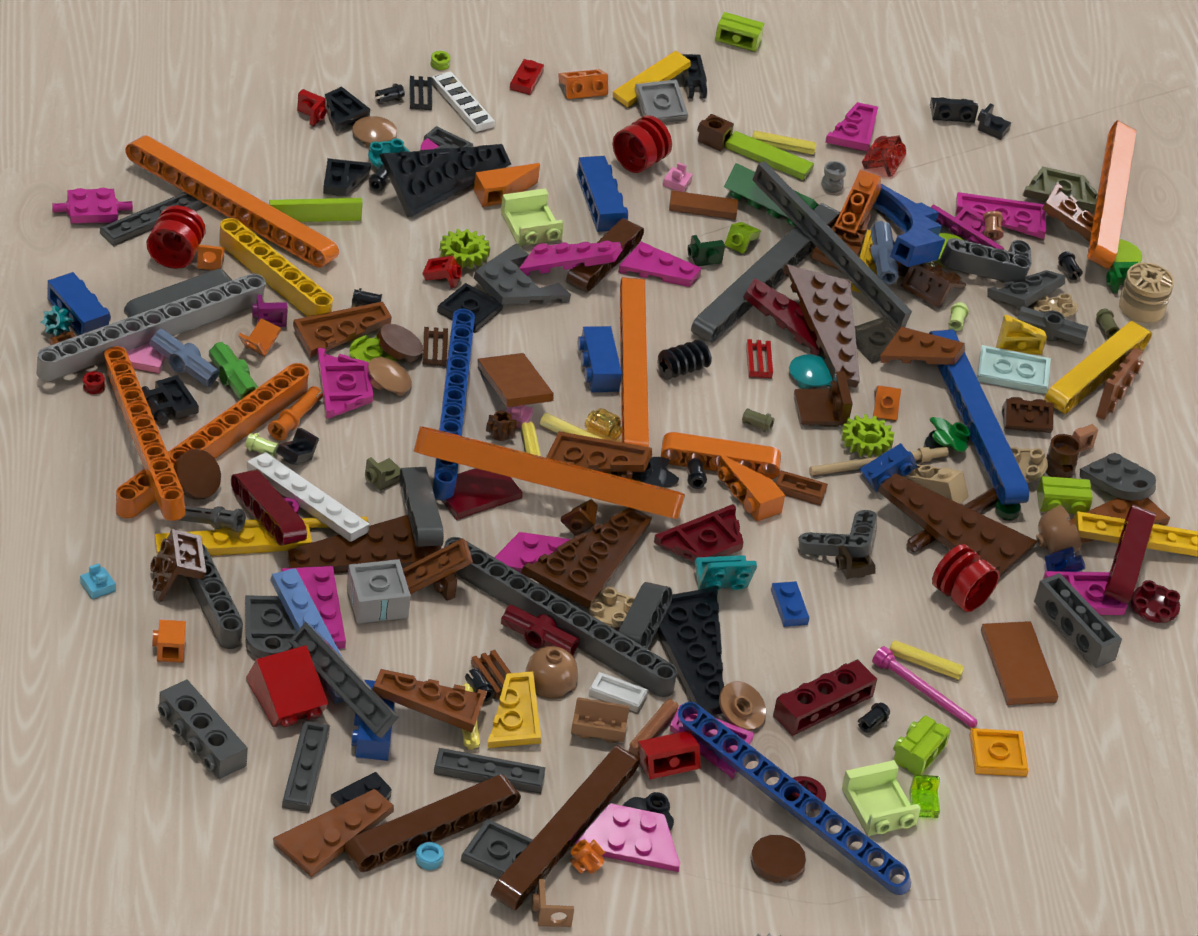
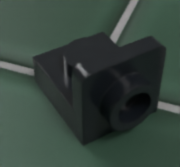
(992, 124)

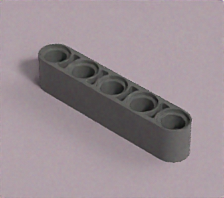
(176, 292)
(421, 506)
(218, 605)

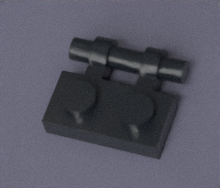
(175, 396)

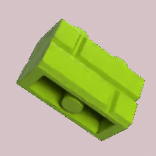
(739, 31)
(1068, 492)
(921, 745)

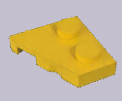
(1020, 337)

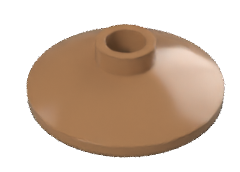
(742, 705)

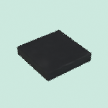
(467, 297)

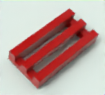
(768, 356)

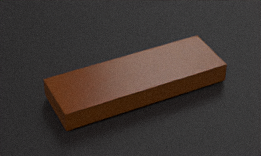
(703, 205)
(437, 565)

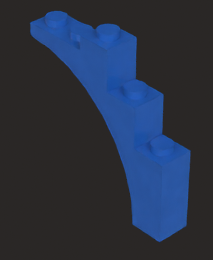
(918, 224)

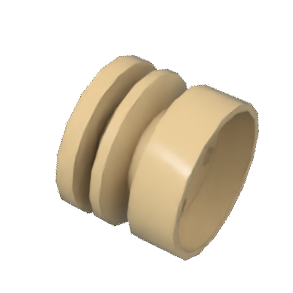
(1146, 292)

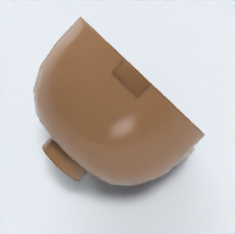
(1057, 532)
(553, 671)

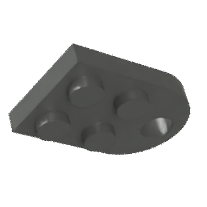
(1120, 477)
(267, 625)

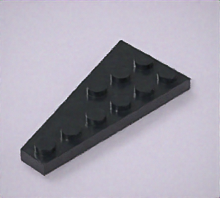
(436, 174)
(694, 645)

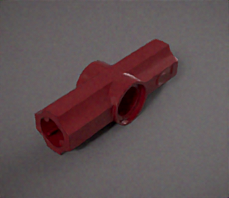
(538, 630)

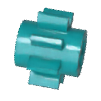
(52, 317)

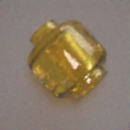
(604, 424)

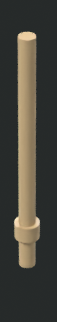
(922, 455)

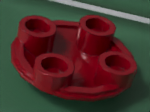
(1155, 602)

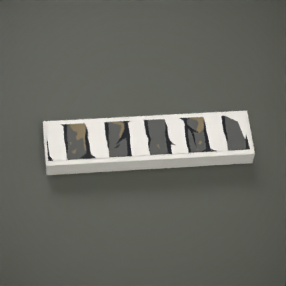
(463, 101)

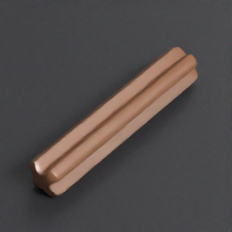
(655, 724)

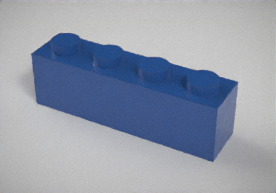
(601, 192)

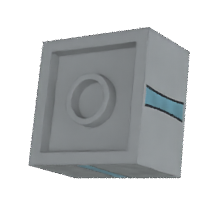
(378, 591)

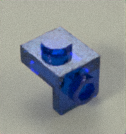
(1065, 561)

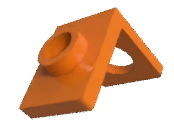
(210, 257)
(261, 337)
(887, 402)

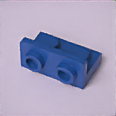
(894, 461)

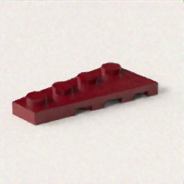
(783, 310)

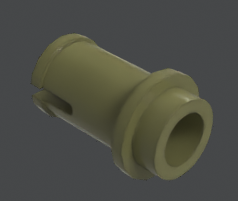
(1106, 320)
(758, 420)

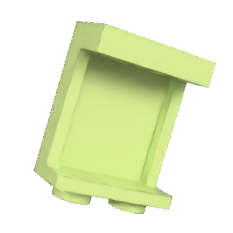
(530, 217)
(879, 798)

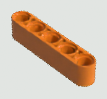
(683, 447)

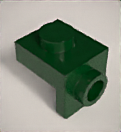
(706, 252)

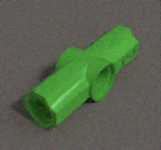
(232, 371)

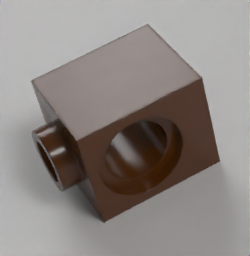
(714, 132)

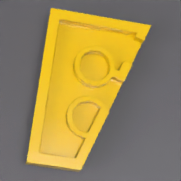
(517, 713)

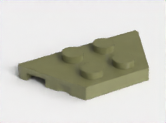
(1073, 185)

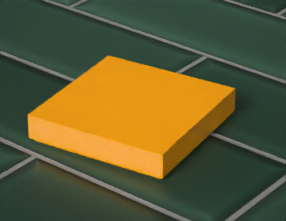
(998, 752)

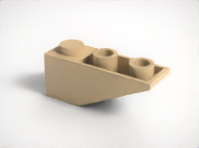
(941, 480)

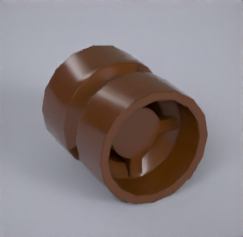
(1063, 456)

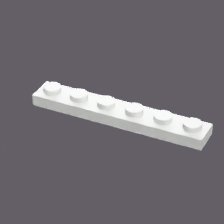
(309, 497)

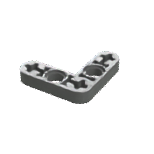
(858, 543)

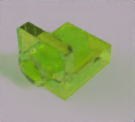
(925, 794)

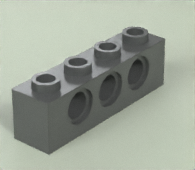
(1077, 620)
(202, 729)

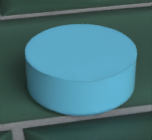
(429, 855)

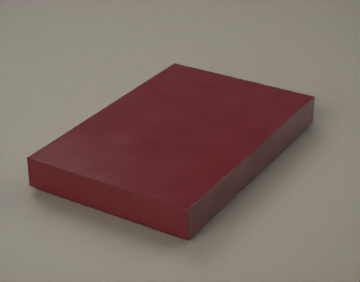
(479, 491)

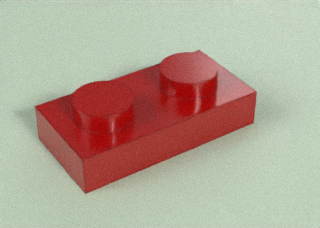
(526, 76)

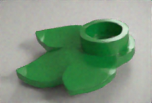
(950, 435)

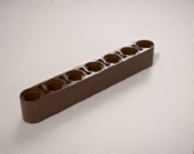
(432, 823)

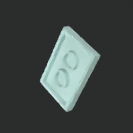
(1014, 369)

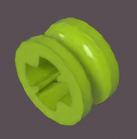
(440, 60)

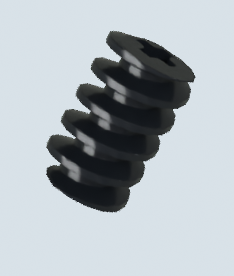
(683, 359)

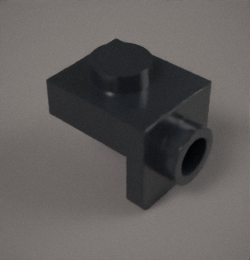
(300, 449)

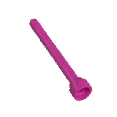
(884, 659)

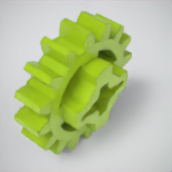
(465, 247)
(867, 436)

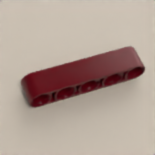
(268, 507)
(1129, 554)

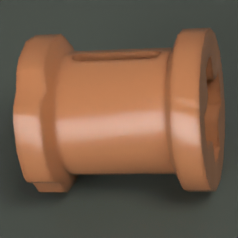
(993, 225)

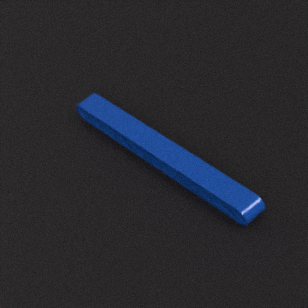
(454, 397)
(983, 428)
(799, 808)

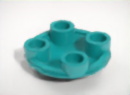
(376, 148)
(810, 371)

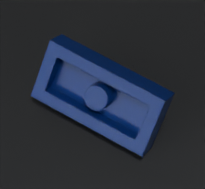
(790, 604)

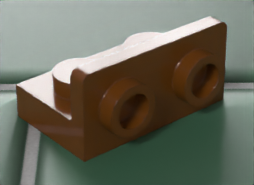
(1028, 415)

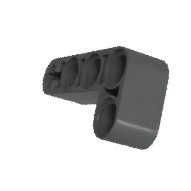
(988, 261)

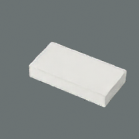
(618, 691)

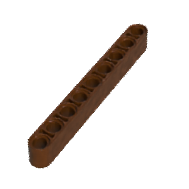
(565, 827)

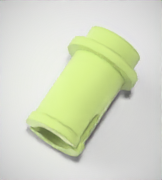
(958, 314)
(261, 445)

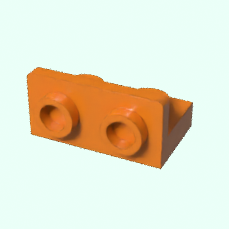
(584, 83)

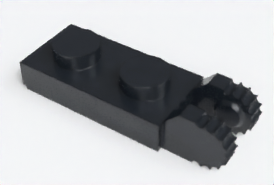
(695, 76)

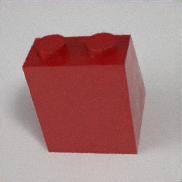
(288, 687)

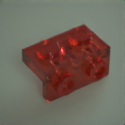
(885, 153)

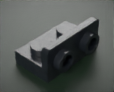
(953, 109)

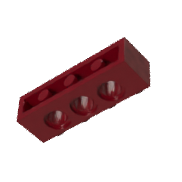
(824, 697)

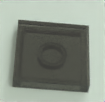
(874, 337)

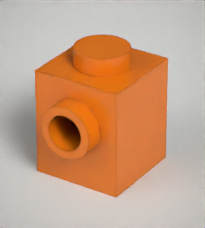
(170, 640)

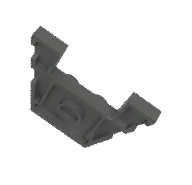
(510, 285)

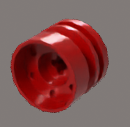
(642, 144)
(176, 237)
(965, 578)

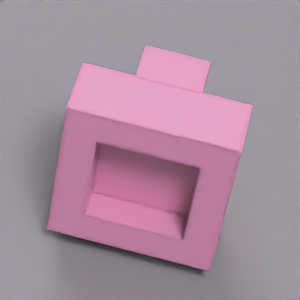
(678, 178)
(521, 414)

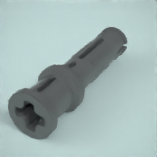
(216, 517)

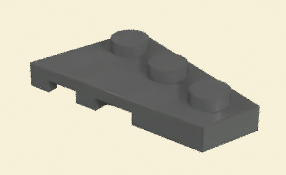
(1030, 290)

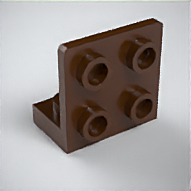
(931, 282)
(825, 405)
(179, 555)

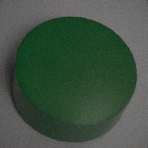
(1007, 512)

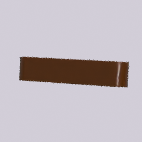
(588, 277)

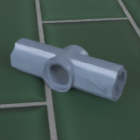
(881, 251)
(184, 357)

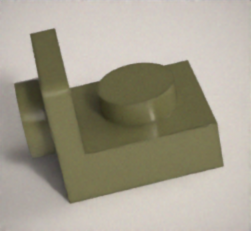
(383, 473)

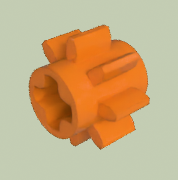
(587, 856)

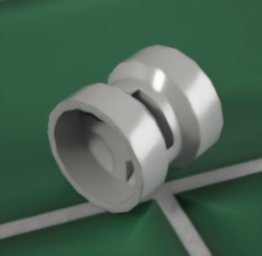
(833, 177)

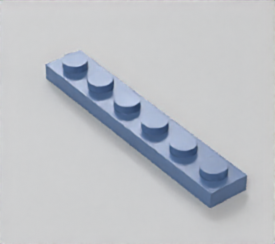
(301, 610)

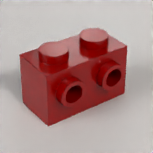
(669, 754)

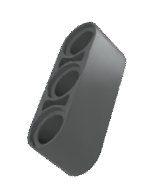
(646, 613)

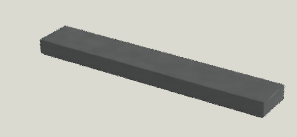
(145, 219)
(345, 681)

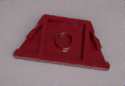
(705, 536)

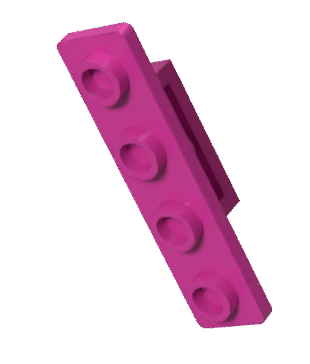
(966, 224)

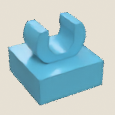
(97, 581)

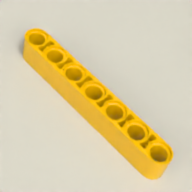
(275, 269)
(1097, 367)

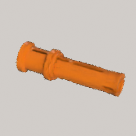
(290, 418)

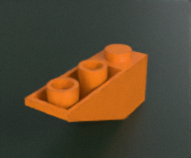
(492, 184)
(859, 202)
(755, 491)

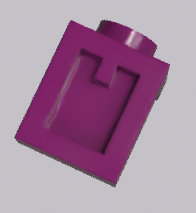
(272, 312)

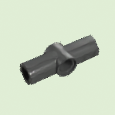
(1054, 325)

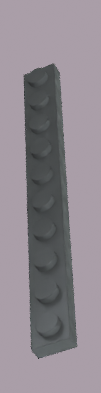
(832, 245)

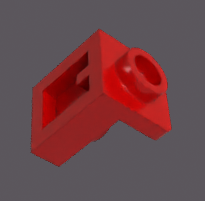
(311, 105)
(443, 268)

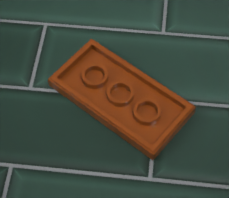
(515, 380)
(1019, 663)

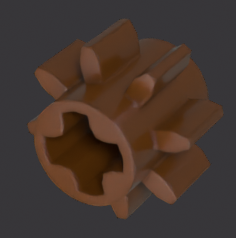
(501, 425)

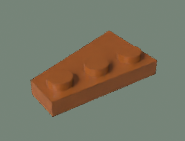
(1068, 212)
(918, 345)

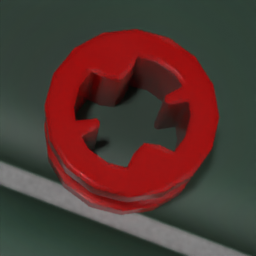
(94, 382)

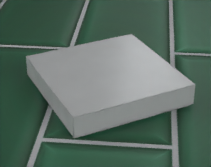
(662, 100)

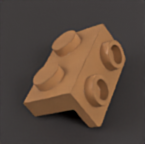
(600, 720)

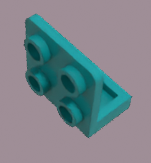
(724, 572)

